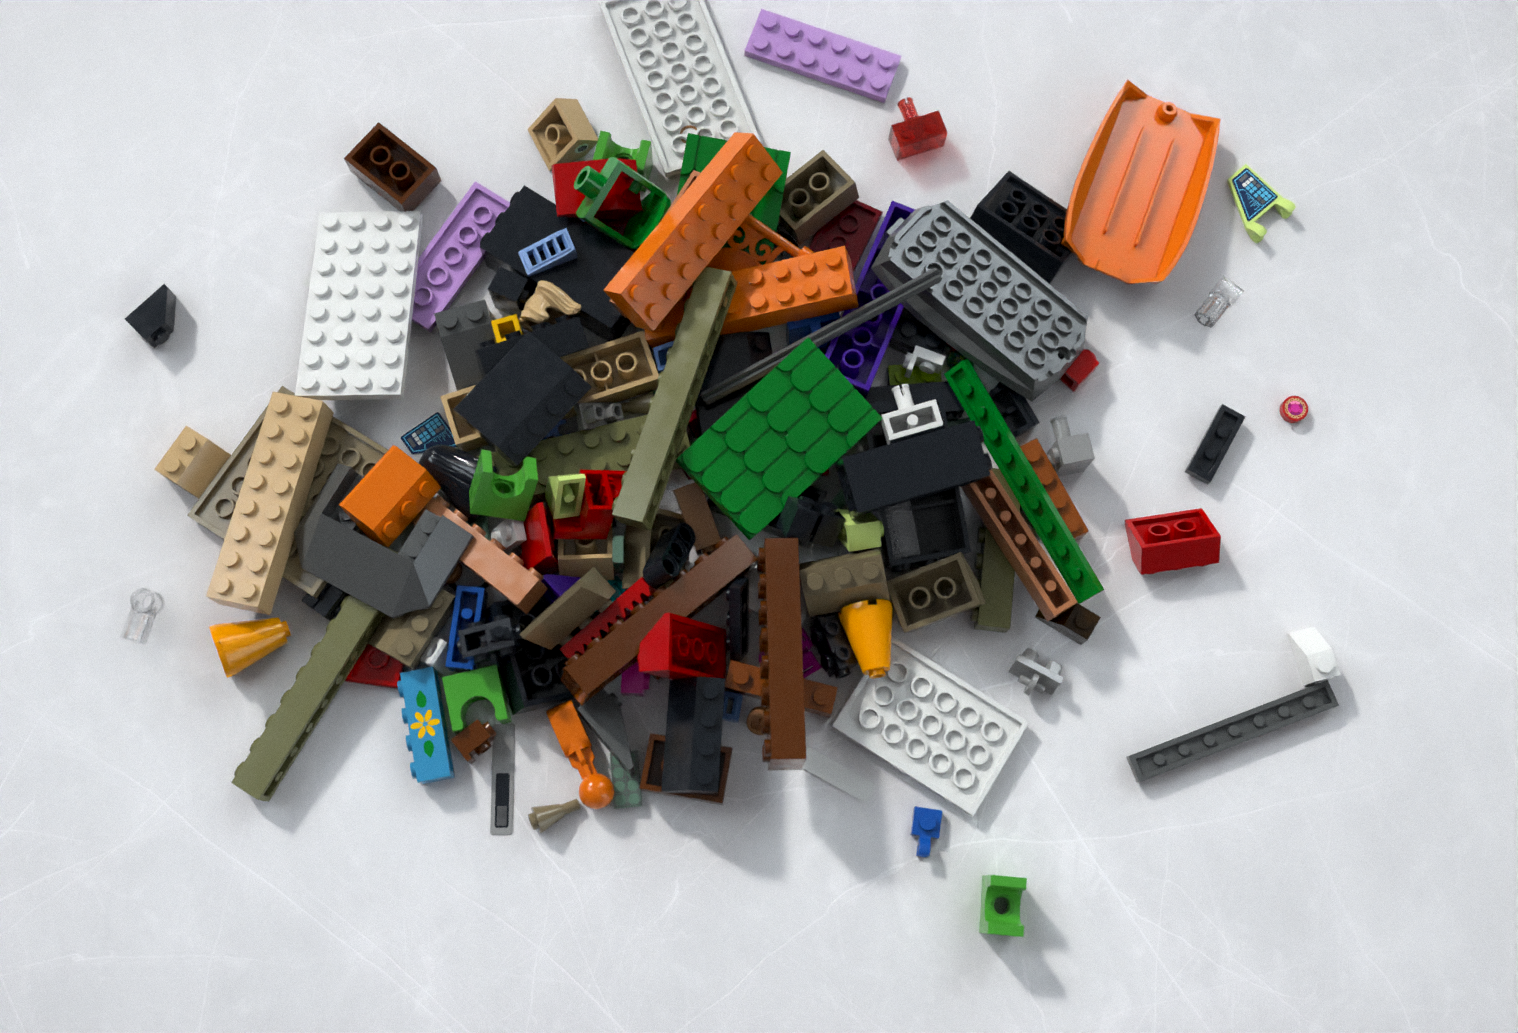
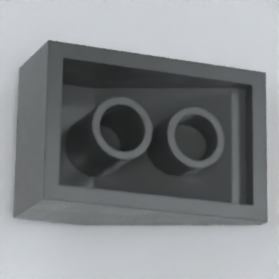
(460, 333)

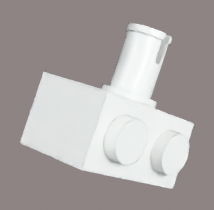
(910, 419)

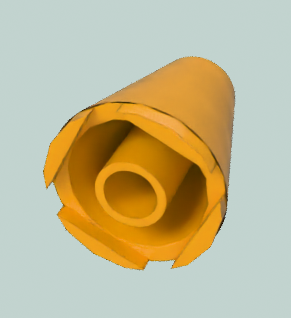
(869, 635)
(247, 641)

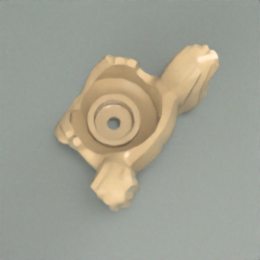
(546, 305)

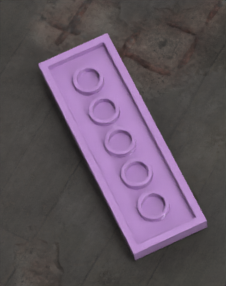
(822, 55)
(454, 254)

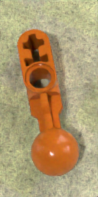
(595, 789)

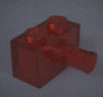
(916, 132)

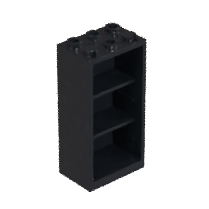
(582, 279)
(937, 517)

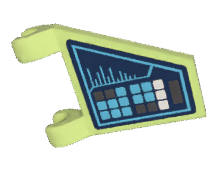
(1254, 199)

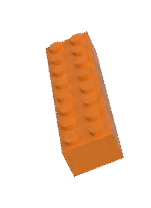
(693, 231)
(778, 294)

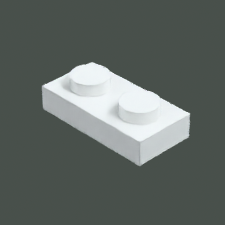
(509, 534)

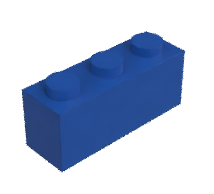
(468, 608)

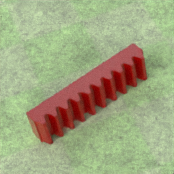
(617, 610)

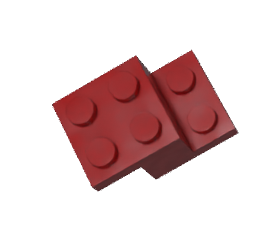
(596, 507)

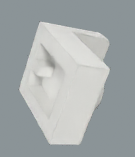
(926, 360)

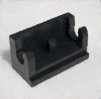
(1014, 410)

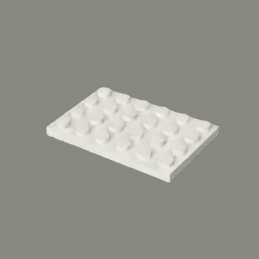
(932, 727)

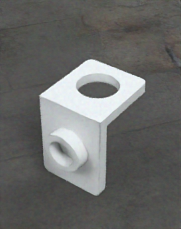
(436, 656)

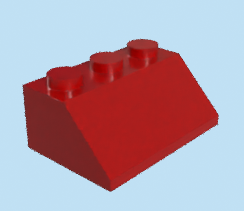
(1173, 541)

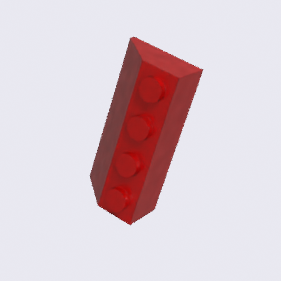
(683, 649)

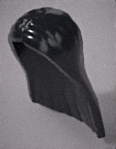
(454, 473)

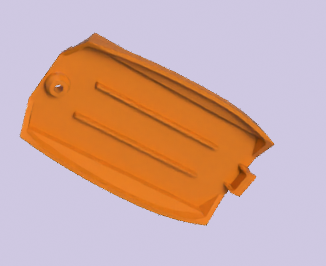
(1140, 188)

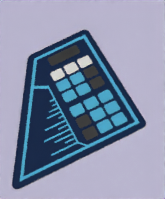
(428, 433)

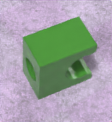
(643, 155)
(502, 495)
(472, 686)
(1010, 890)

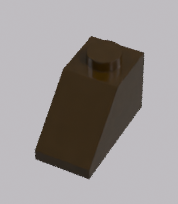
(1074, 623)

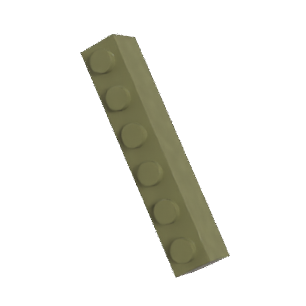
(994, 577)

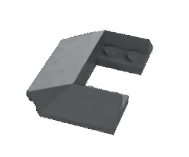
(365, 569)

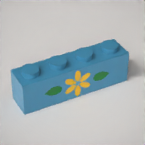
(426, 725)

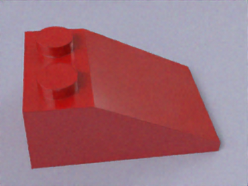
(618, 204)
(540, 548)

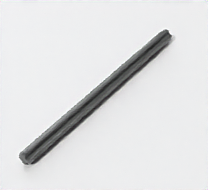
(823, 335)

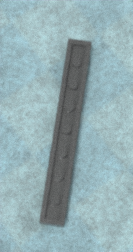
(1232, 731)

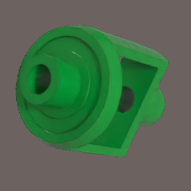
(597, 186)

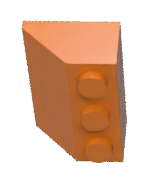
(390, 496)

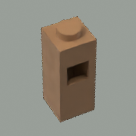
(698, 515)

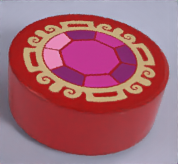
(1293, 409)

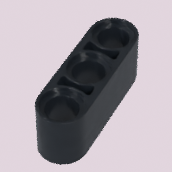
(669, 555)

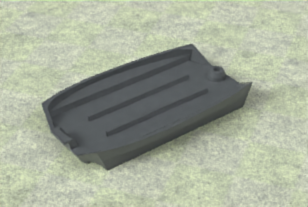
(987, 299)

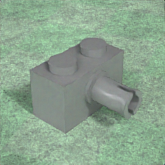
(1069, 453)

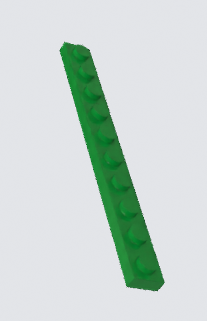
(1024, 482)

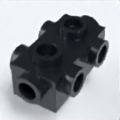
(500, 637)
(833, 645)

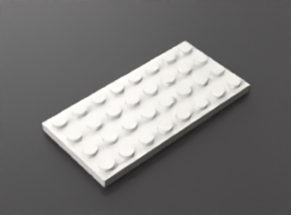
(676, 73)
(360, 306)

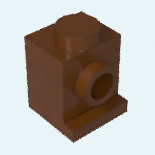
(474, 740)

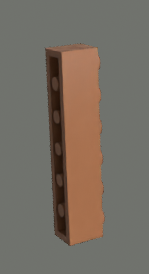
(1020, 546)
(490, 563)

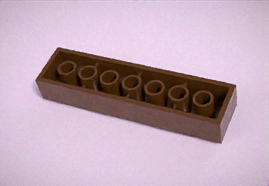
(684, 597)
(782, 656)

